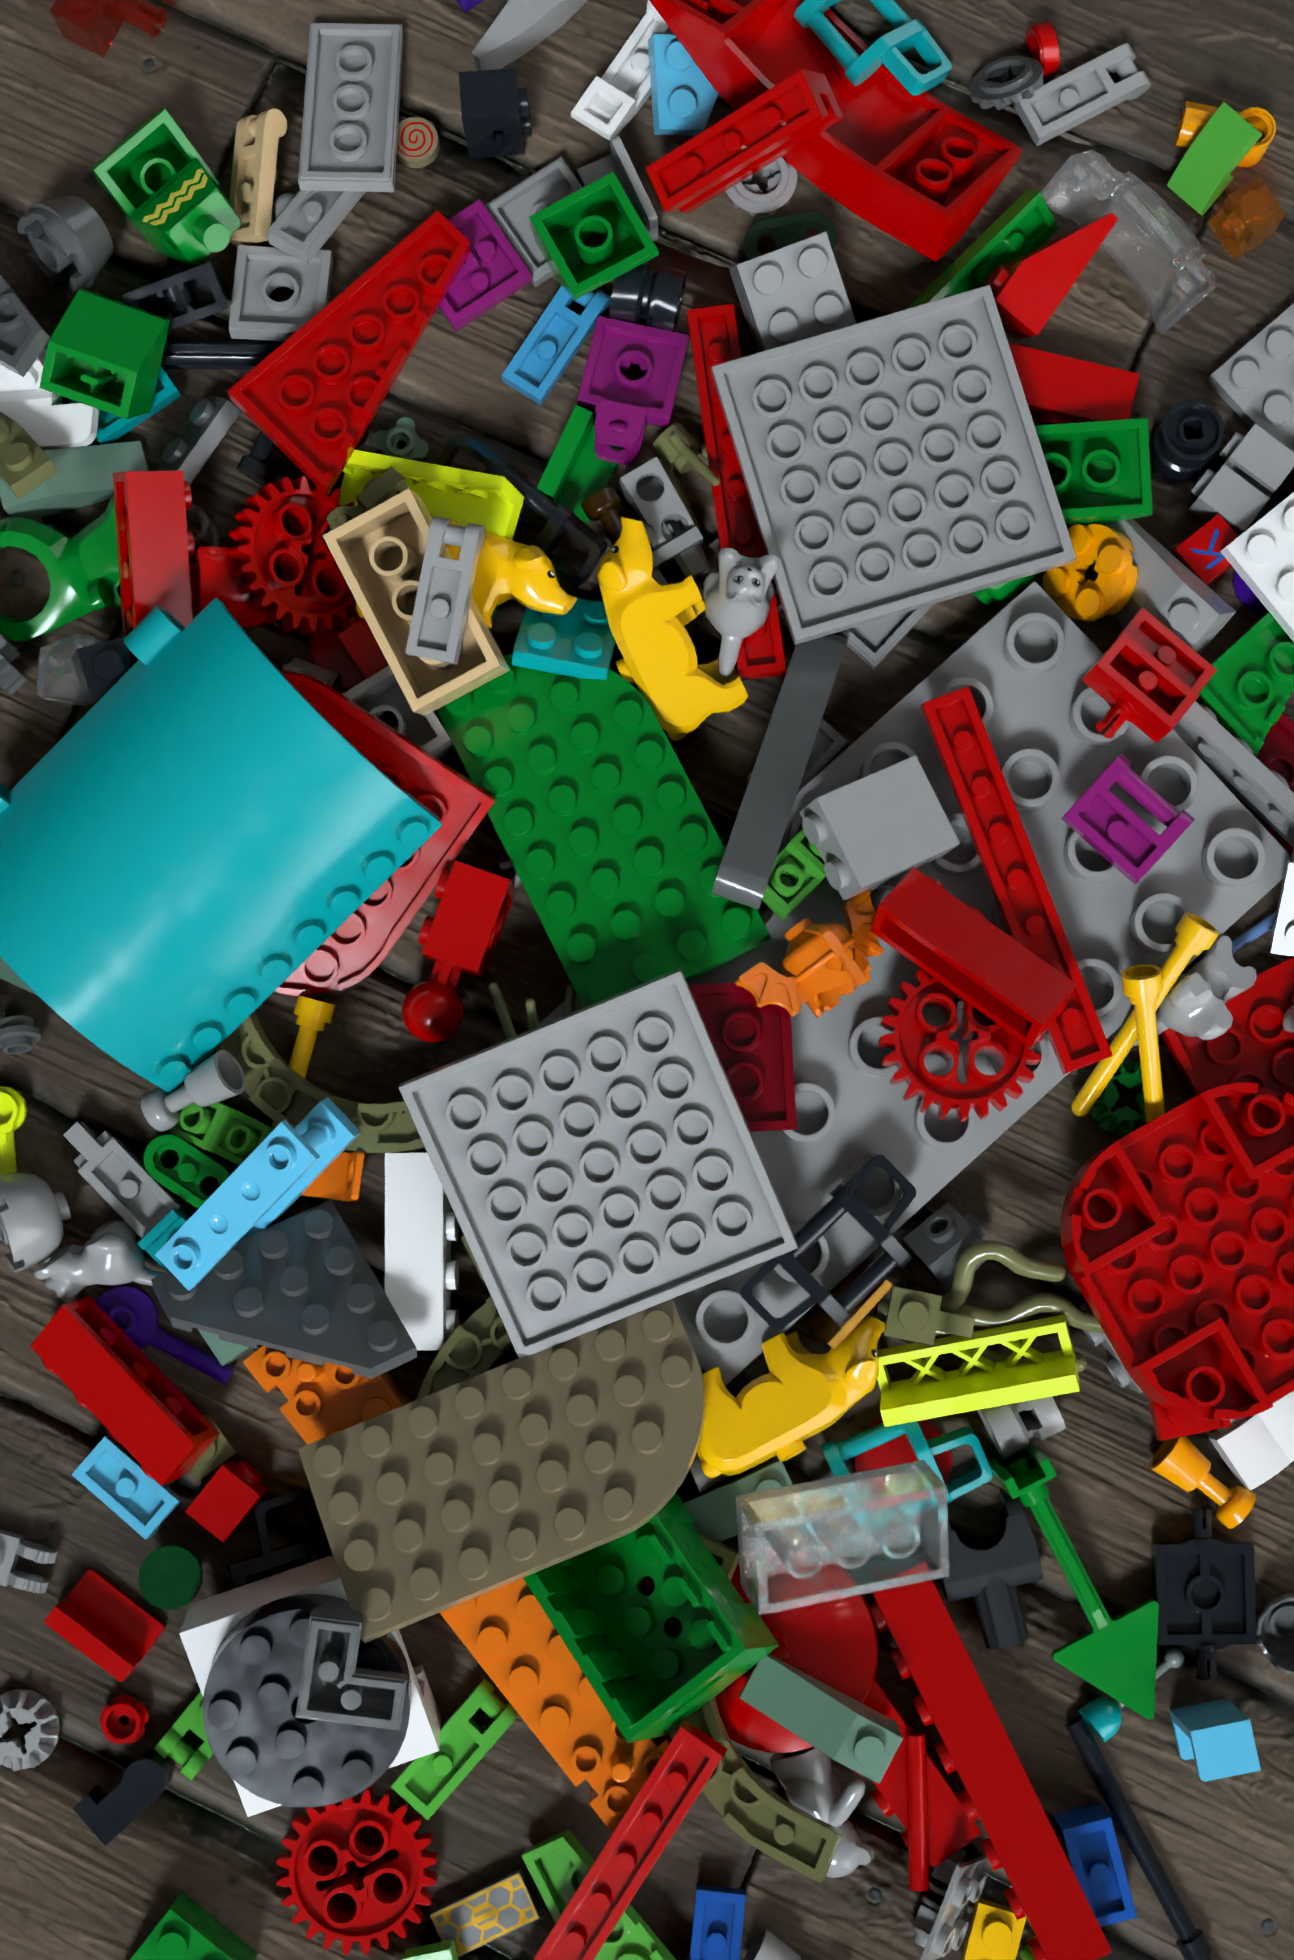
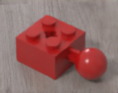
(458, 942)

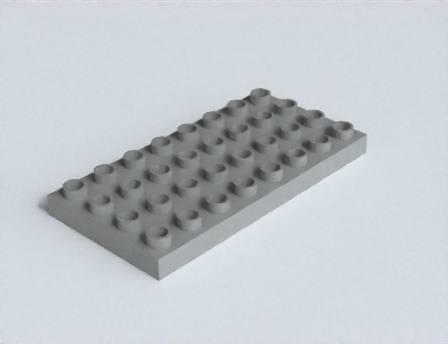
(1043, 730)

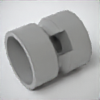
(1012, 1433)

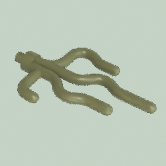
(1018, 1312)

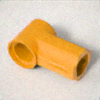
(1196, 115)

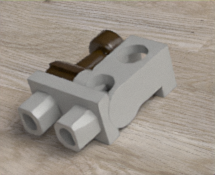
(665, 518)

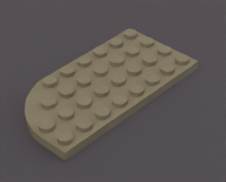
(509, 1469)

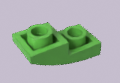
(1212, 157)
(794, 875)
(221, 1130)

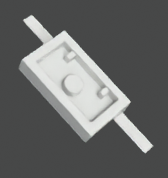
(42, 412)

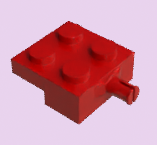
(1147, 678)

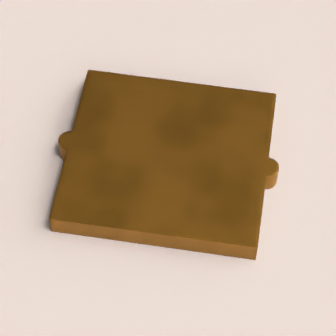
(828, 1330)

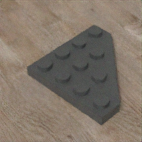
(296, 1292)

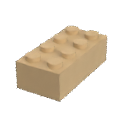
(382, 565)

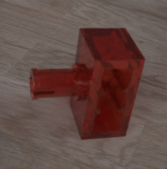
(97, 22)

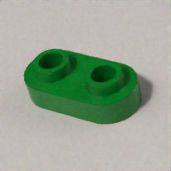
(189, 1174)

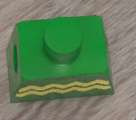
(188, 216)

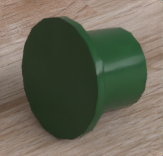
(170, 1577)

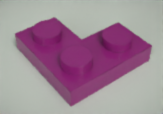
(489, 272)

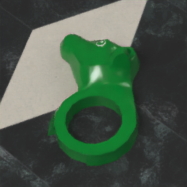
(79, 569)

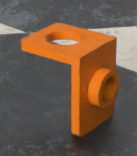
(340, 1180)

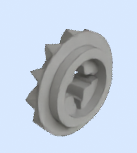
(778, 191)
(40, 1740)

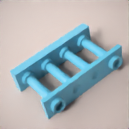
(258, 1191)

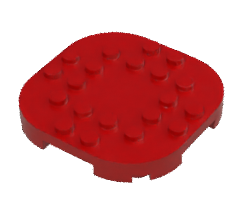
(1192, 1251)

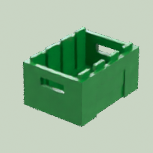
(623, 1635)

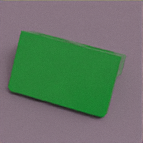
(573, 468)

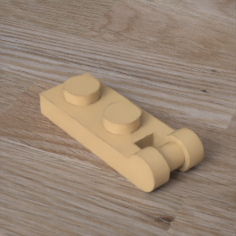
(255, 174)

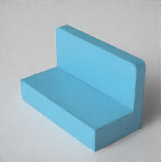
(122, 1486)

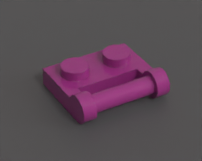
(1117, 830)

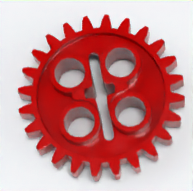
(299, 555)
(915, 1039)
(377, 1909)

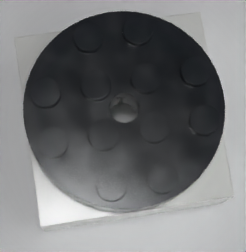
(249, 1671)

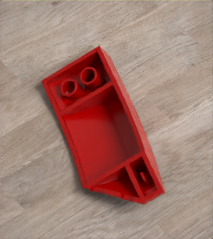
(893, 156)

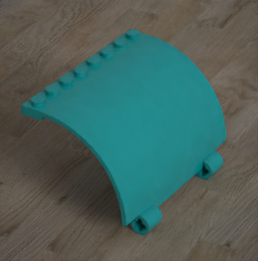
(190, 847)

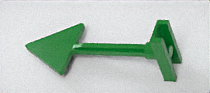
(1117, 1651)

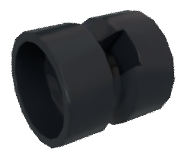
(649, 296)
(1186, 439)

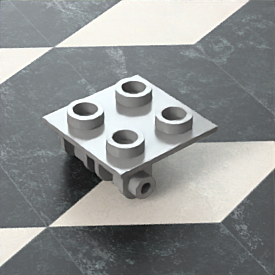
(945, 1928)

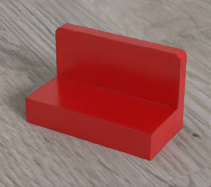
(106, 1625)

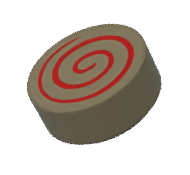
(417, 142)

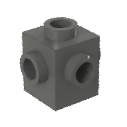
(941, 1241)

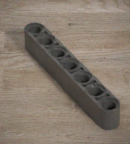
(778, 771)

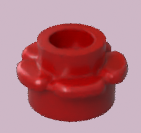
(122, 1733)

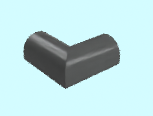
(333, 1685)

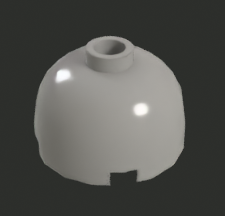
(30, 1219)

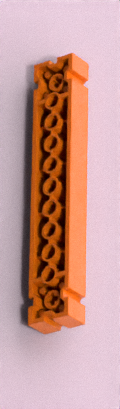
(500, 1628)

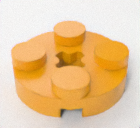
(1115, 580)

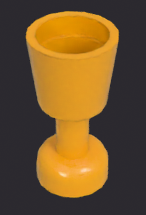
(1189, 1469)

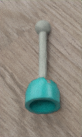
(1105, 1714)

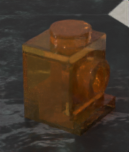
(1247, 218)

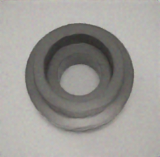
(18, 1034)

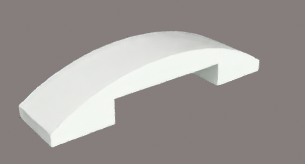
(626, 84)

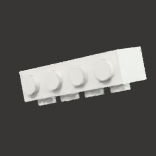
(419, 1249)

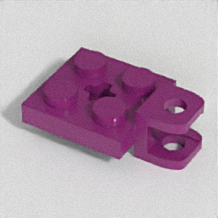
(627, 404)

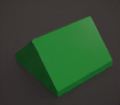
(145, 163)

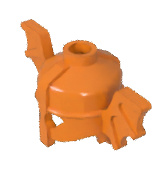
(819, 962)

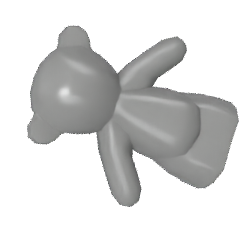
(816, 1790)

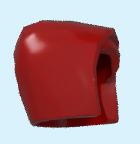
(215, 579)

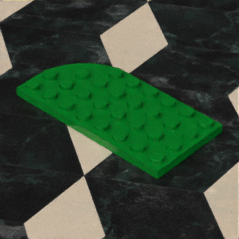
(600, 828)

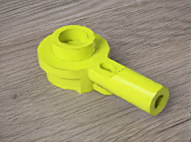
(12, 1115)

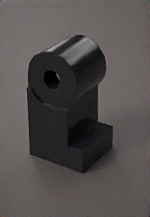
(139, 1788)

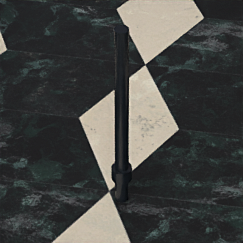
(1191, 1941)

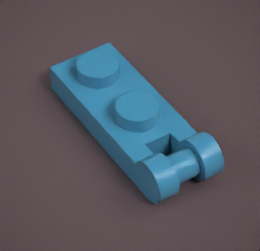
(553, 344)

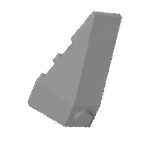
(1170, 591)

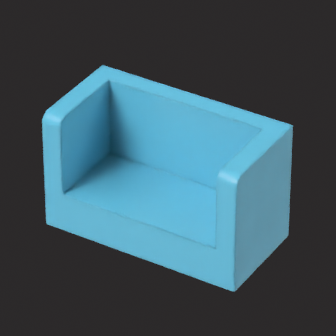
(1216, 1738)

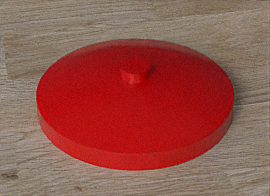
(825, 1640)

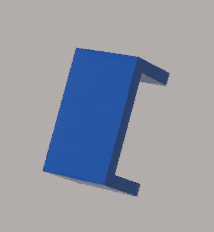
(1097, 1862)

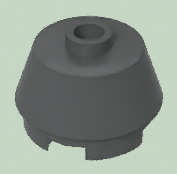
(67, 241)

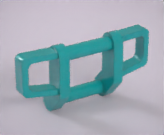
(885, 50)
(924, 1450)

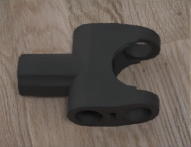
(993, 1571)

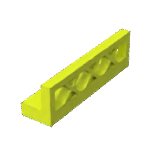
(445, 490)
(980, 1386)

